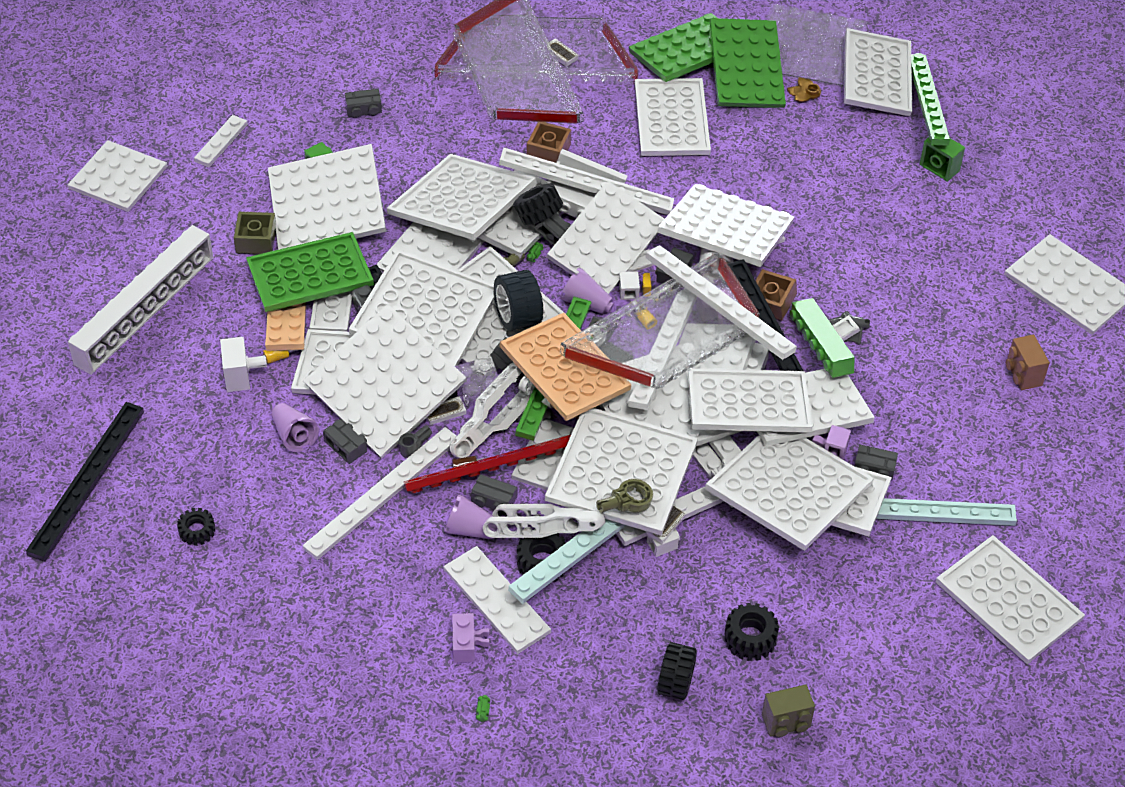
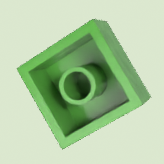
(942, 159)

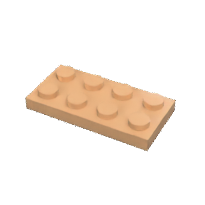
(286, 328)

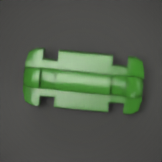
(534, 252)
(483, 707)

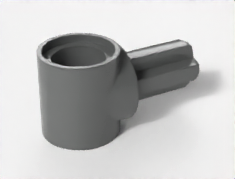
(412, 442)

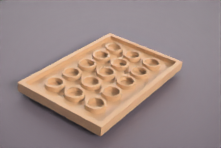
(563, 382)

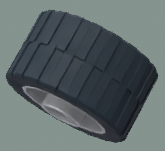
(518, 300)

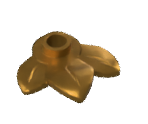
(805, 90)

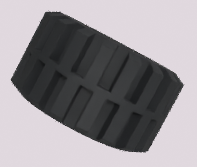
(538, 204)
(531, 546)
(749, 645)
(677, 671)

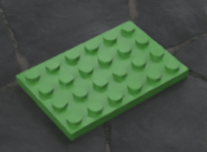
(677, 49)
(747, 63)
(309, 271)

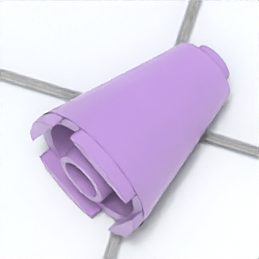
(587, 288)
(294, 427)
(468, 519)

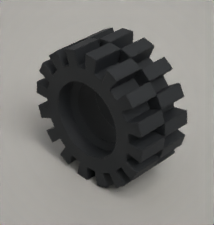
(196, 517)

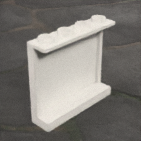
(576, 199)

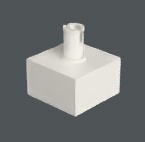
(237, 364)

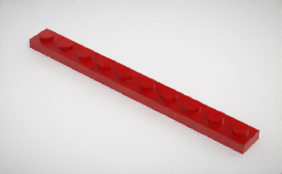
(490, 463)

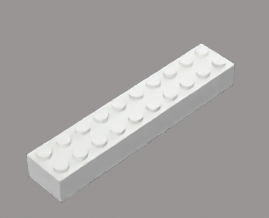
(140, 300)

